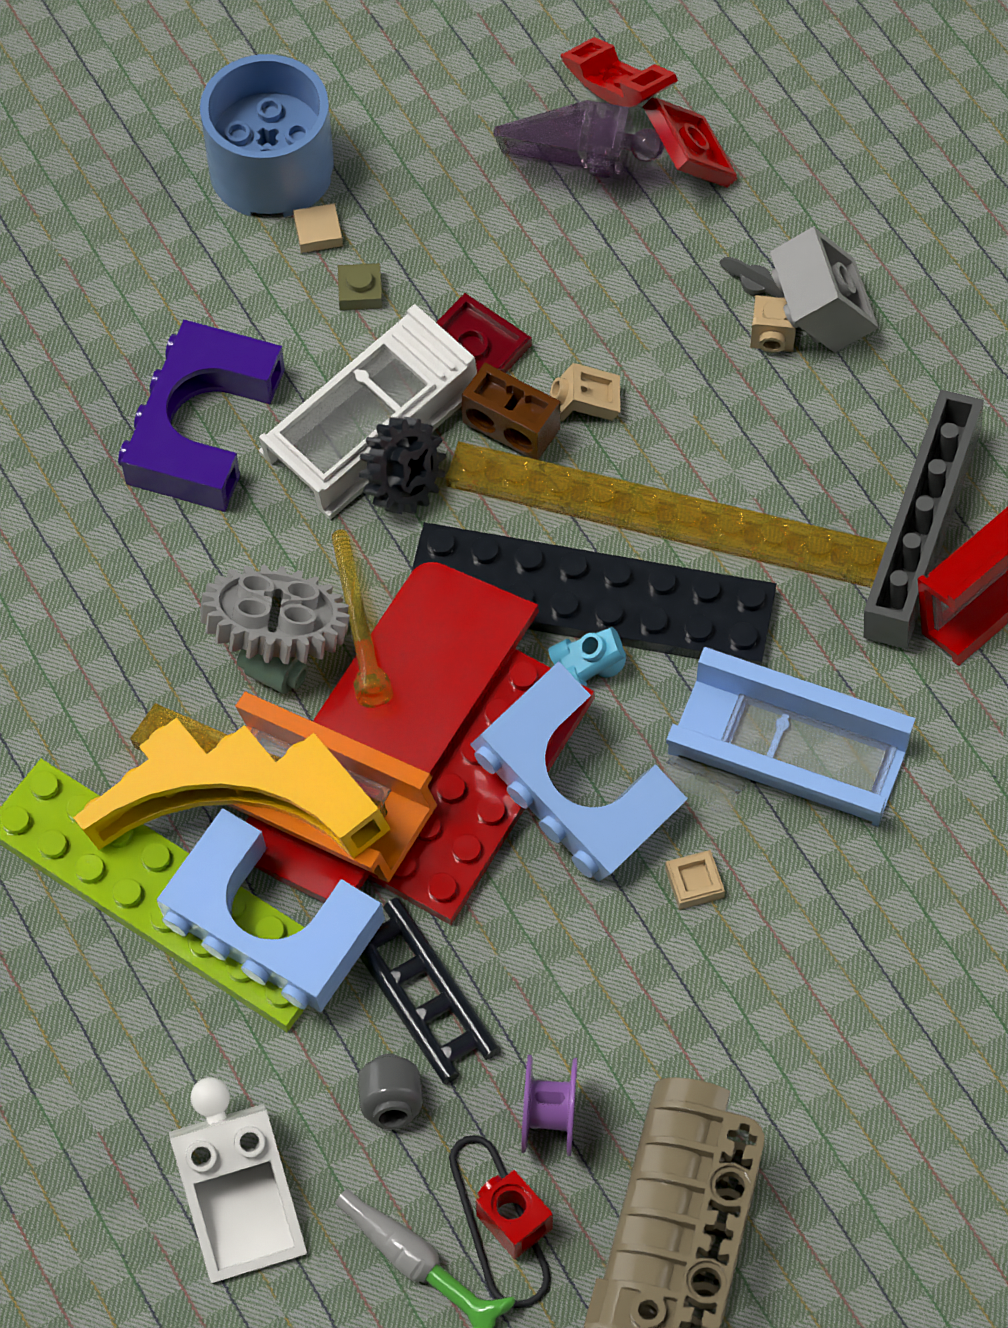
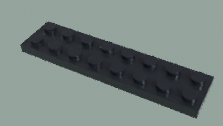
(590, 591)

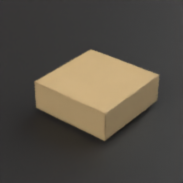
(317, 228)
(694, 879)

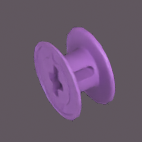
(548, 1105)

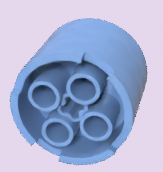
(267, 135)

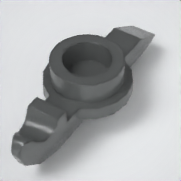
(753, 278)

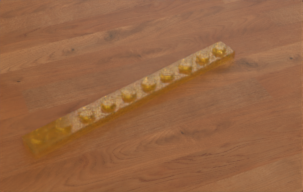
(665, 514)

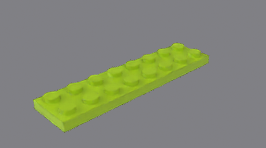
(129, 878)

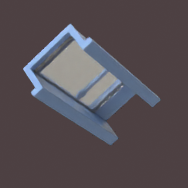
(792, 735)

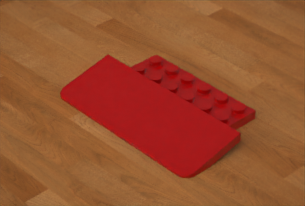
(451, 676)

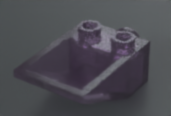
(581, 136)

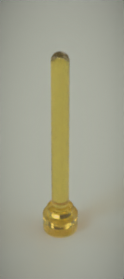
(371, 683)

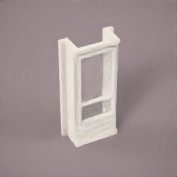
(404, 373)

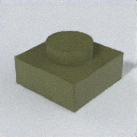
(359, 286)

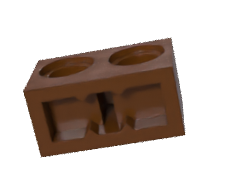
(511, 411)

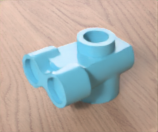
(591, 655)

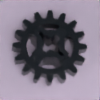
(402, 465)

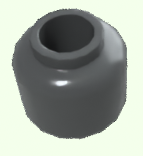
(390, 1091)

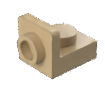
(770, 325)
(587, 392)

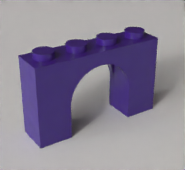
(196, 363)

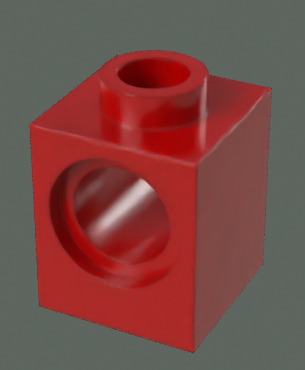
(519, 1233)

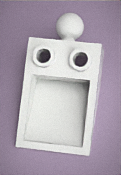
(239, 1194)

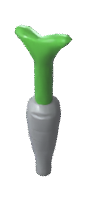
(419, 1260)

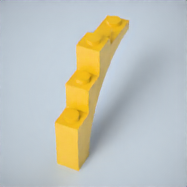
(237, 771)

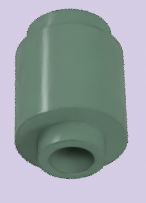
(275, 673)

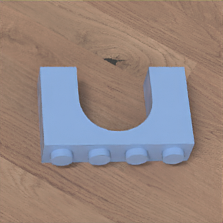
(594, 835)
(303, 965)

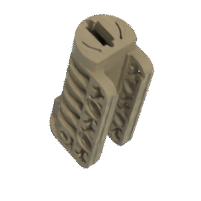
(670, 1210)

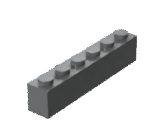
(923, 518)

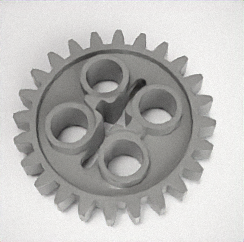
(241, 606)

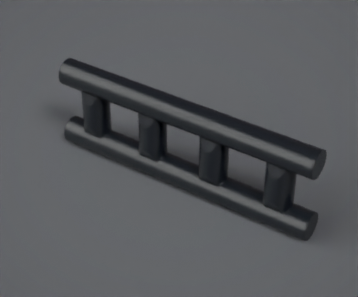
(449, 998)

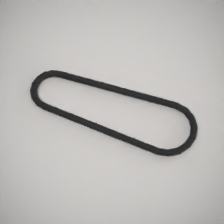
(473, 1228)

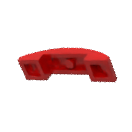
(616, 82)

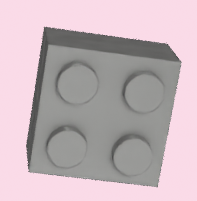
(822, 290)

